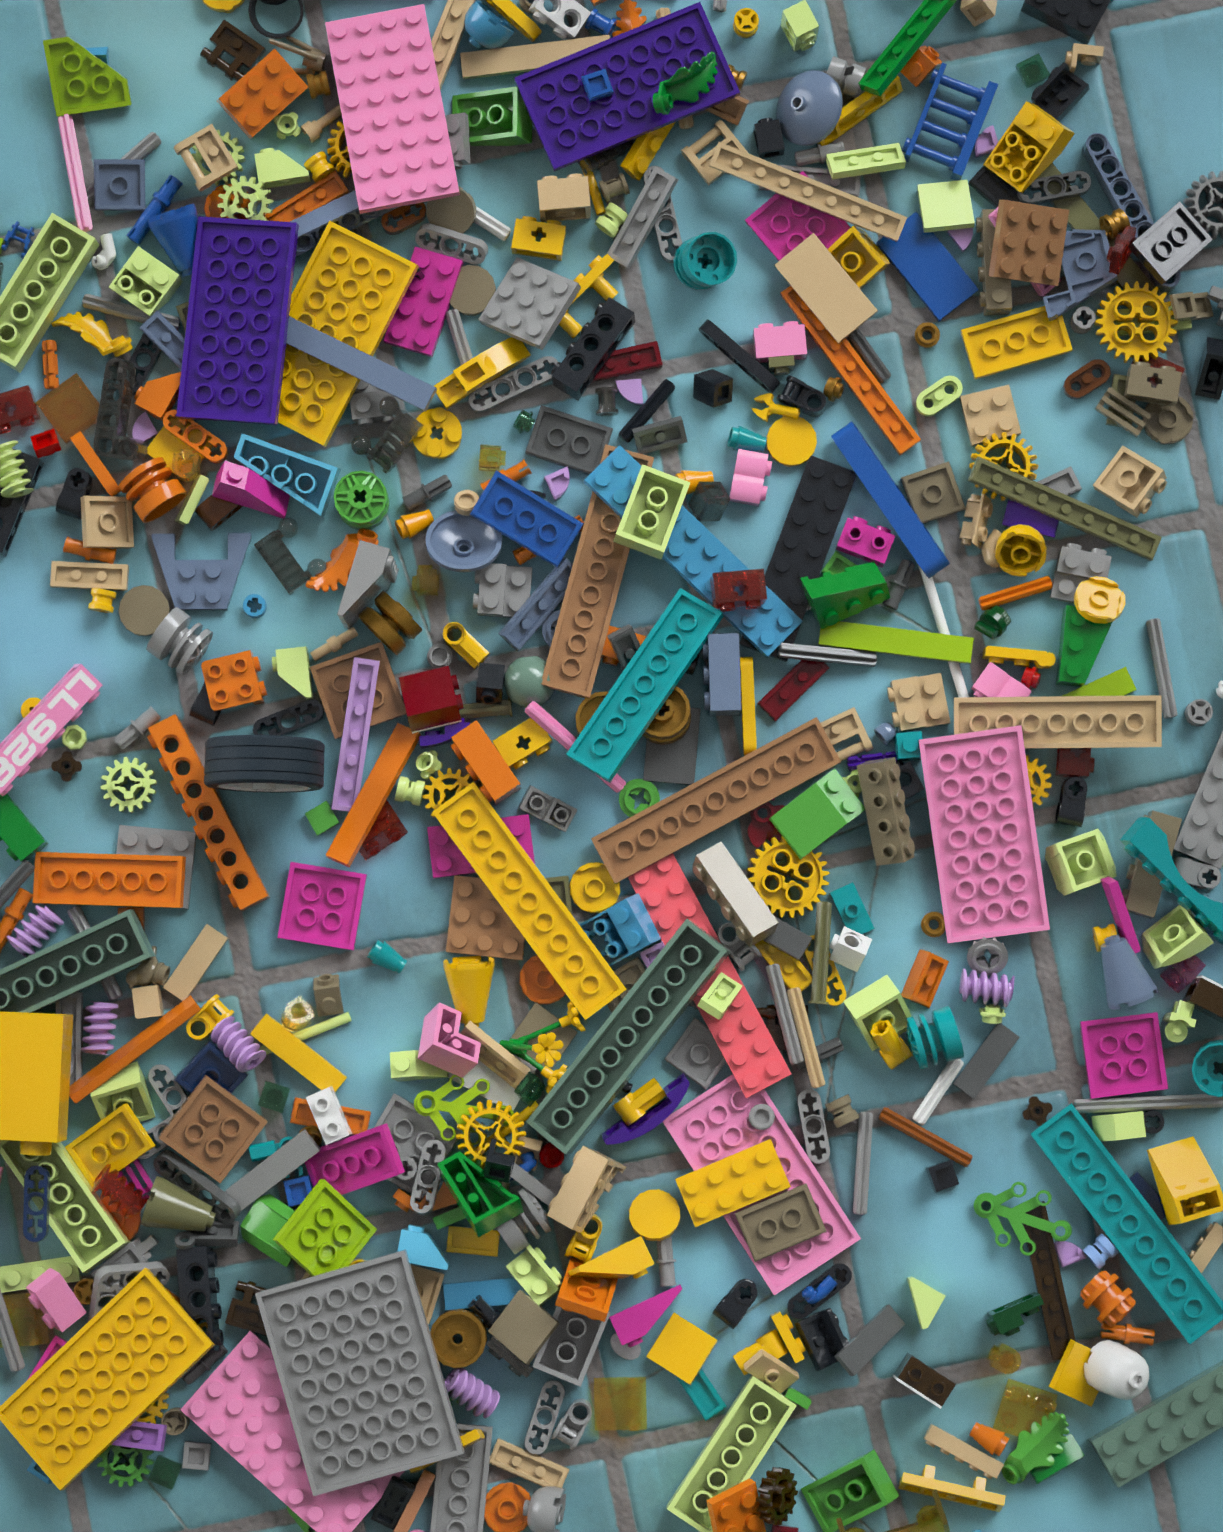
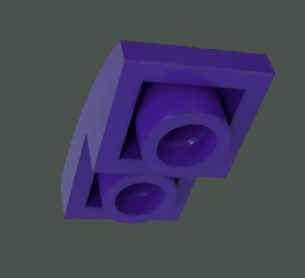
(1019, 514)
(434, 739)

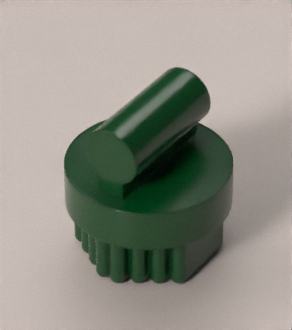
(993, 622)

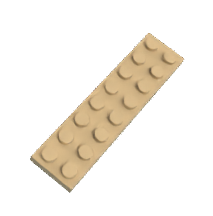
(1067, 719)

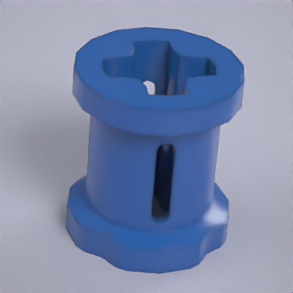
(600, 23)

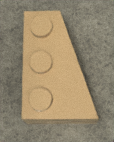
(582, 1188)

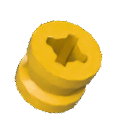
(748, 18)
(319, 166)
(102, 600)
(1100, 934)

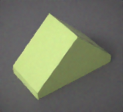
(1119, 1126)
(925, 1301)

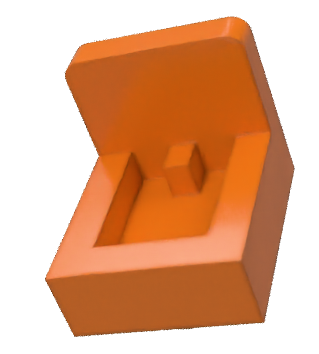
(921, 65)
(403, 1200)

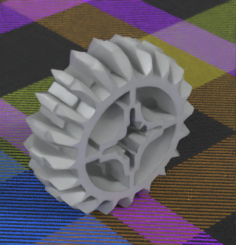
(1213, 196)

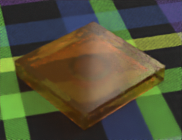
(70, 407)

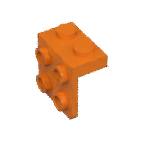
(233, 680)

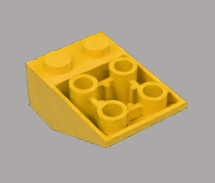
(1028, 147)
(1185, 1181)

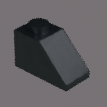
(1211, 370)

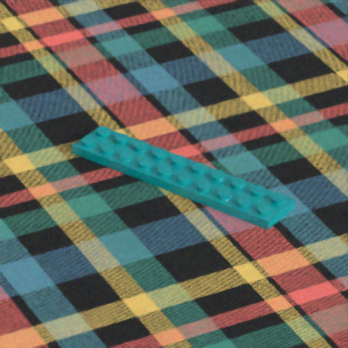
(1130, 1223)

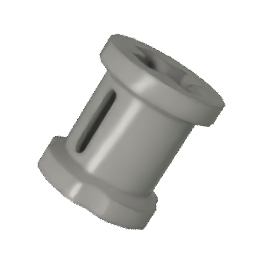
(1077, 326)
(411, 1174)

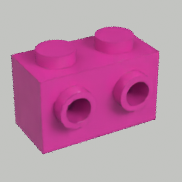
(865, 541)

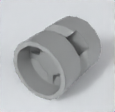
(846, 76)

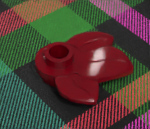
(763, 828)

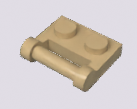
(212, 151)
(702, 165)
(844, 727)

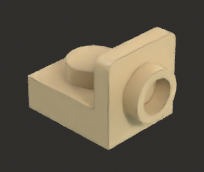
(1087, 54)

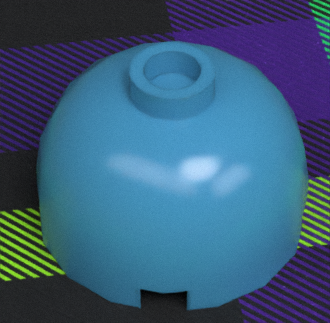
(486, 27)

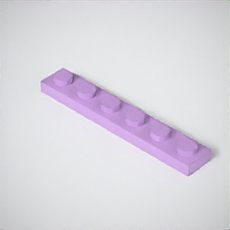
(355, 733)

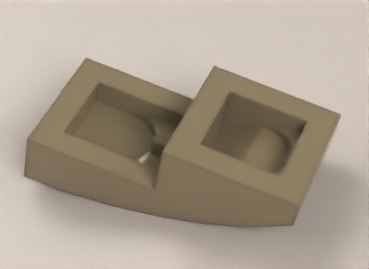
(1191, 306)

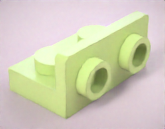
(534, 1275)

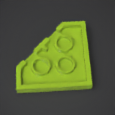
(81, 79)

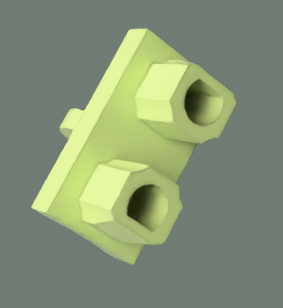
(1179, 1021)

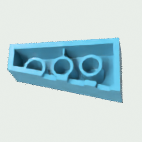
(294, 473)

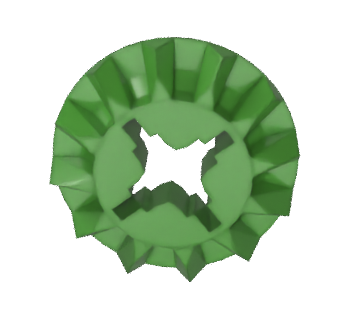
(634, 787)

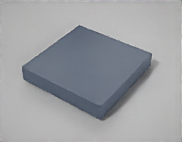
(119, 185)

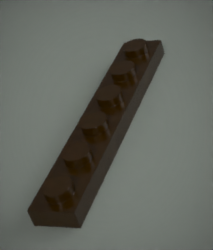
(1050, 1286)

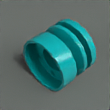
(714, 251)
(934, 1037)
(1204, 1067)

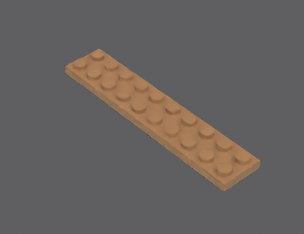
(588, 598)
(716, 800)

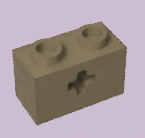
(1140, 389)

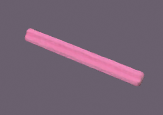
(75, 173)
(564, 737)

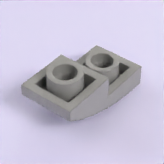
(547, 808)

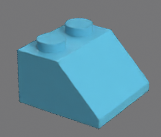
(422, 1248)

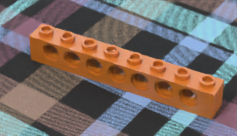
(255, 891)

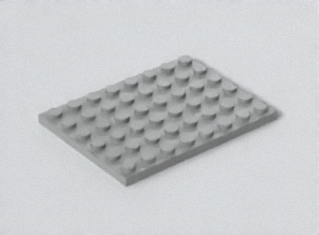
(359, 1373)

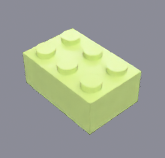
(651, 512)

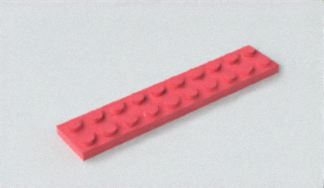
(741, 1031)

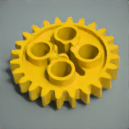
(1135, 300)
(778, 898)

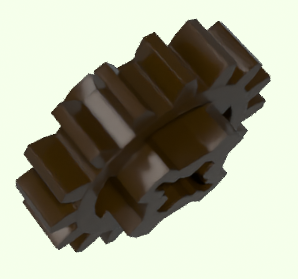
(777, 1496)

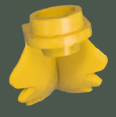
(95, 333)

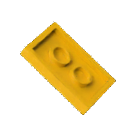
(113, 1141)

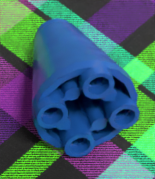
(177, 235)

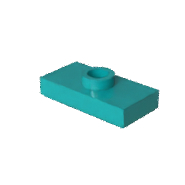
(851, 909)

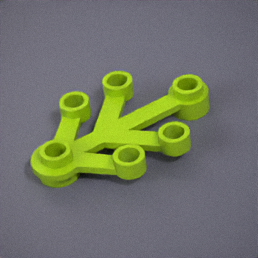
(455, 1108)

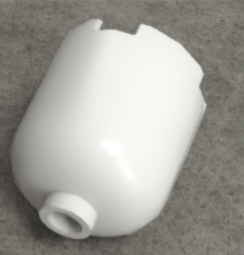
(1116, 1370)

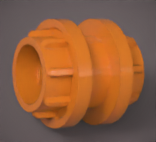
(1108, 1298)

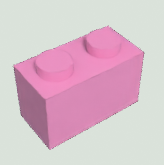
(779, 341)
(55, 1300)

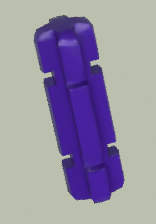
(853, 761)

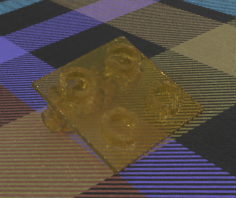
(26, 1320)
(620, 1403)
(1022, 1406)

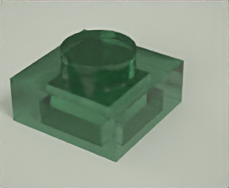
(1032, 70)
(529, 1089)
(274, 1096)
(165, 1472)

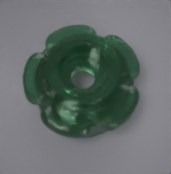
(524, 421)

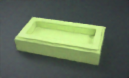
(192, 500)

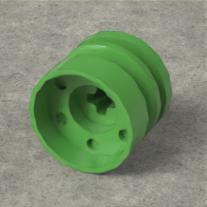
(359, 514)

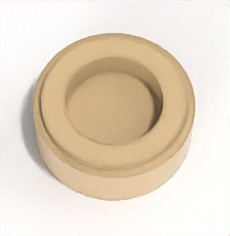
(465, 502)

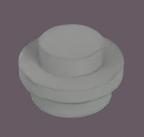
(439, 656)

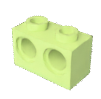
(800, 26)

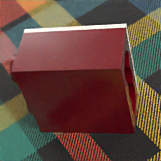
(431, 699)

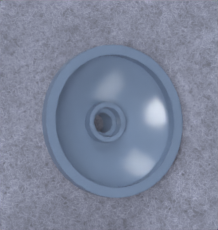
(818, 110)
(457, 533)

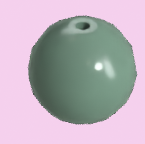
(524, 681)

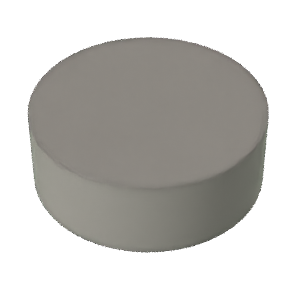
(761, 1116)

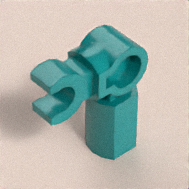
(263, 1150)

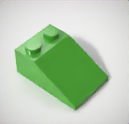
(495, 117)
(817, 814)
(850, 1492)

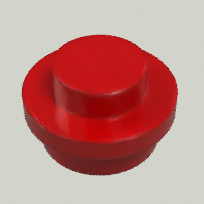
(1031, 677)
(551, 1156)

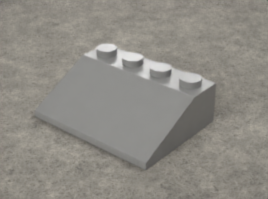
(369, 576)

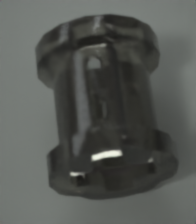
(606, 401)

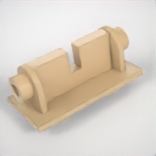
(976, 530)

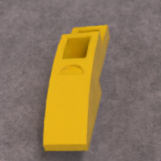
(481, 370)

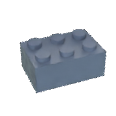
(722, 675)

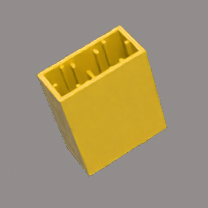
(35, 1079)

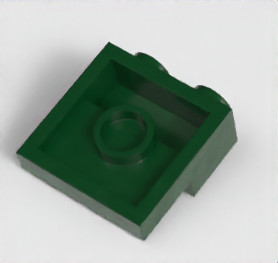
(1007, 1318)

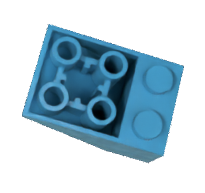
(622, 930)

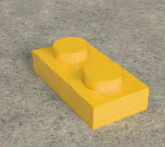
(793, 1345)

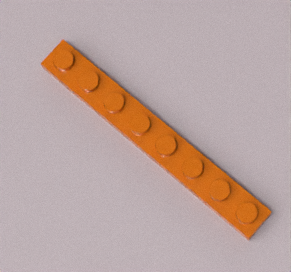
(857, 377)

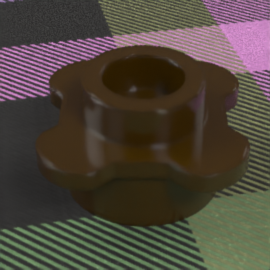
(74, 766)
(1034, 1103)

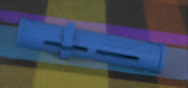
(156, 207)

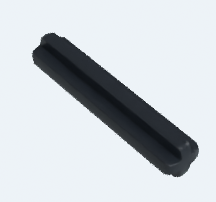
(647, 409)

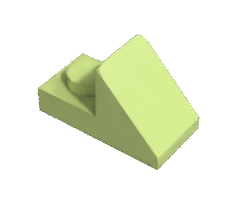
(720, 996)

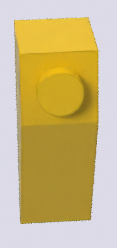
(621, 1262)

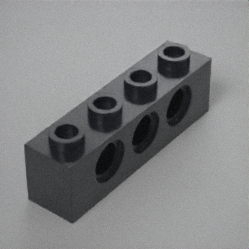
(576, 382)
(13, 514)
(189, 1289)

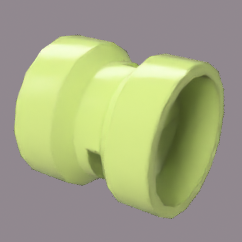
(611, 220)
(410, 791)

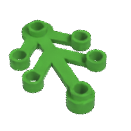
(1017, 1216)

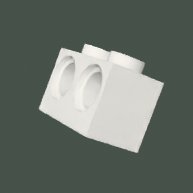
(556, 18)
(329, 1115)

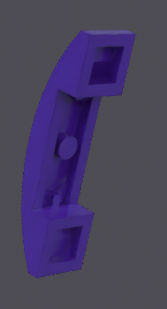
(621, 1133)

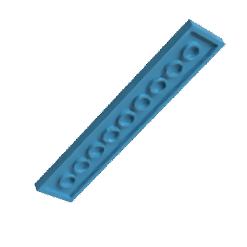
(696, 555)

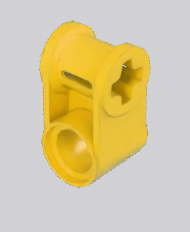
(209, 1017)
(584, 1241)

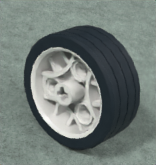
(264, 763)

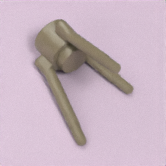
(313, 57)

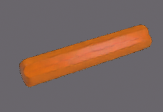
(1015, 593)

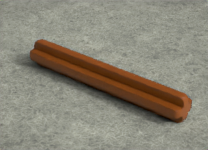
(925, 1137)

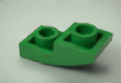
(1070, 1455)

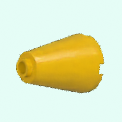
(470, 986)

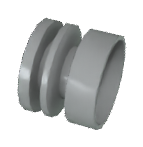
(175, 638)
(515, 1229)

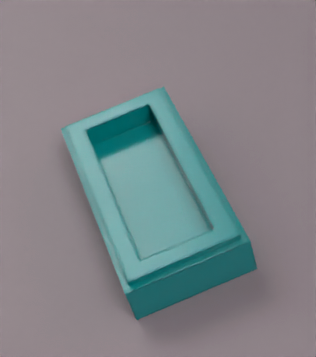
(704, 1395)

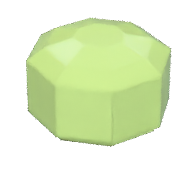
(74, 737)

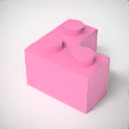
(444, 1045)

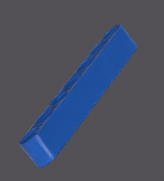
(890, 500)

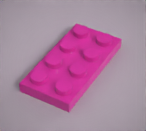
(425, 303)
(449, 860)
(356, 1160)

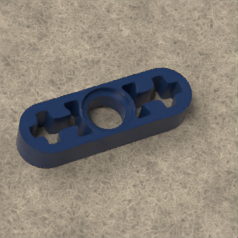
(28, 1183)

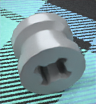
(1202, 709)

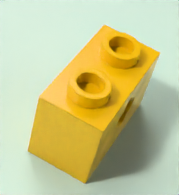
(549, 247)
(508, 742)

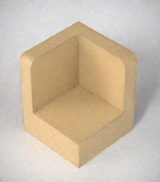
(978, 10)
(147, 1002)
(530, 1145)

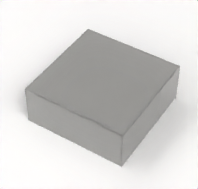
(196, 1455)

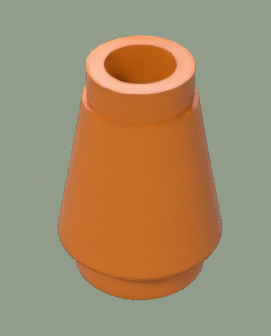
(989, 1438)

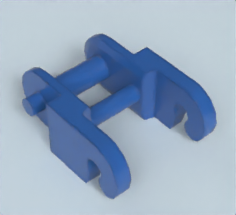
(12, 235)

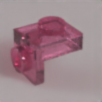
(1182, 973)

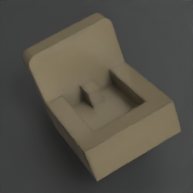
(328, 995)

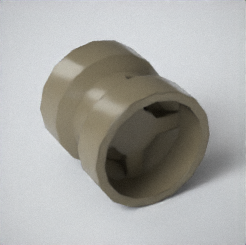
(839, 1105)
(172, 1420)

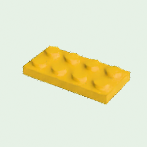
(1014, 342)
(732, 1182)

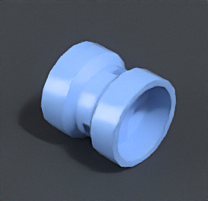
(1106, 1249)

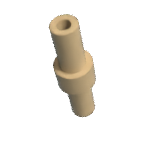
(334, 644)

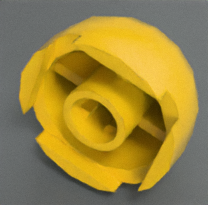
(1020, 550)

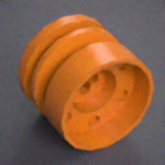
(149, 486)

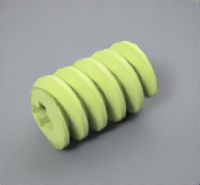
(10, 473)

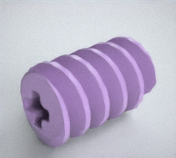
(35, 930)
(986, 987)
(99, 1028)
(237, 1045)
(472, 1392)

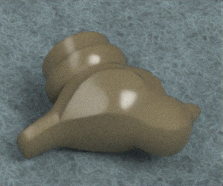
(149, 972)

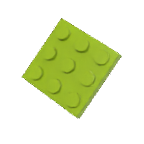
(324, 1231)

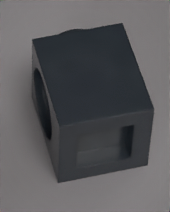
(768, 138)
(490, 683)
(915, 783)

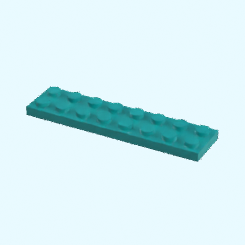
(644, 685)

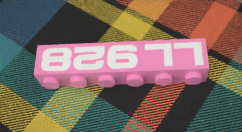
(45, 723)

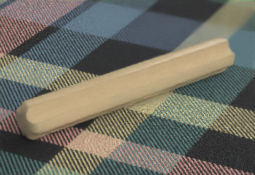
(805, 1037)

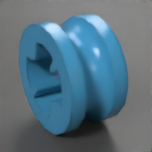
(248, 610)

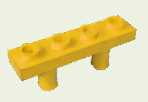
(593, 279)

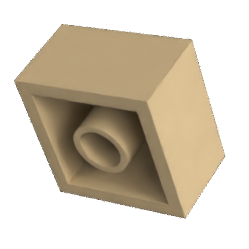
(564, 198)

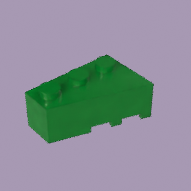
(844, 593)
(1078, 647)
(480, 1199)

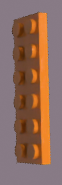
(109, 879)

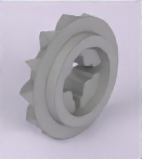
(979, 963)

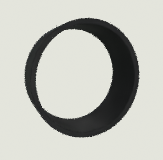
(252, 15)

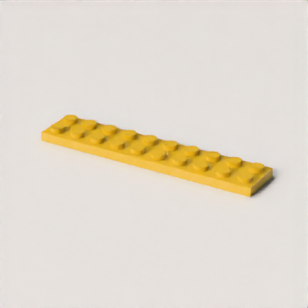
(529, 900)

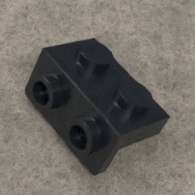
(1059, 92)
(821, 1337)

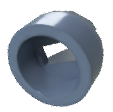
(885, 733)

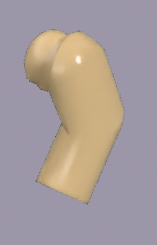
(988, 549)

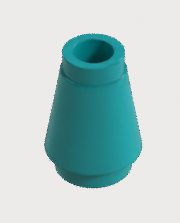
(746, 440)
(385, 956)

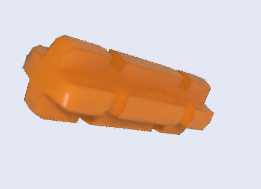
(50, 364)

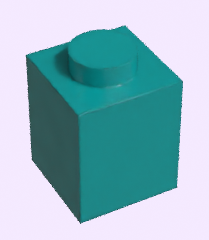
(908, 746)

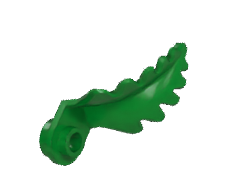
(686, 84)

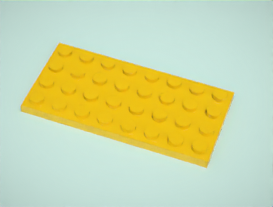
(352, 296)
(104, 1378)

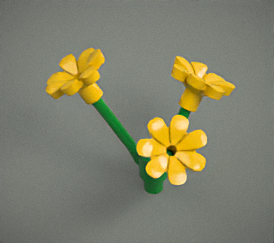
(546, 1046)

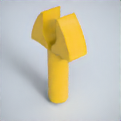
(774, 408)

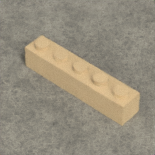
(1207, 1246)
(963, 1451)

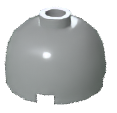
(545, 1509)

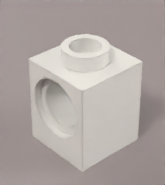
(849, 948)

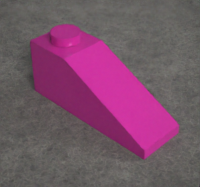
(250, 490)
(639, 1319)

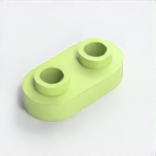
(938, 396)

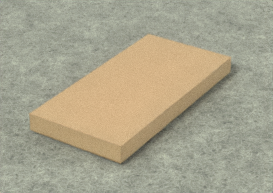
(826, 288)

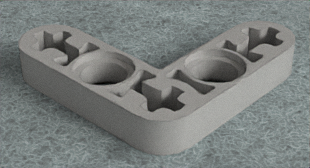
(163, 1096)
(113, 1286)

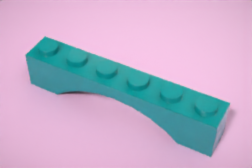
(1151, 847)

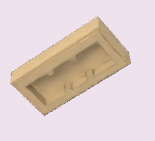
(771, 1371)

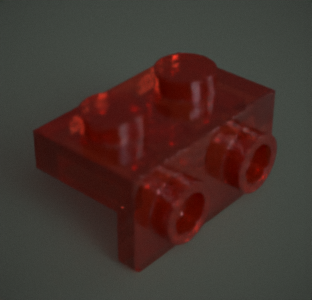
(383, 832)

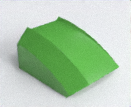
(263, 1224)

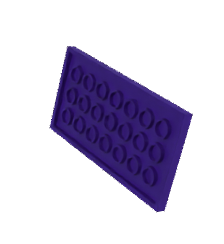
(635, 66)
(237, 320)

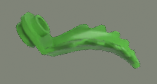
(1036, 1448)

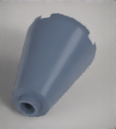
(1124, 974)

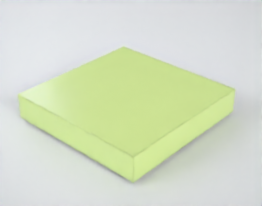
(945, 206)

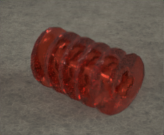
(119, 1192)

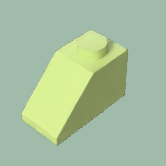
(278, 169)
(294, 669)
(407, 1067)

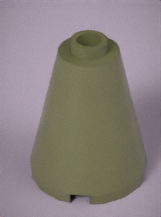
(176, 1209)

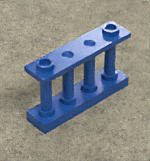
(964, 140)

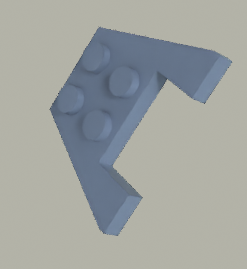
(1084, 269)
(201, 582)

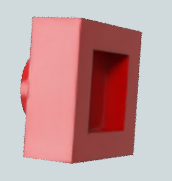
(46, 443)

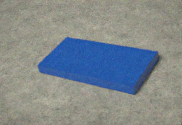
(928, 268)
(526, 519)

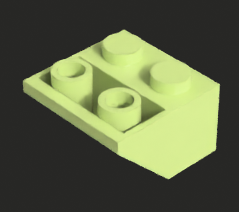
(146, 282)

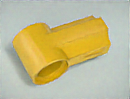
(466, 646)
(891, 1046)
(635, 1104)
(769, 1342)

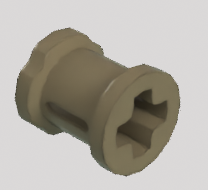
(614, 187)

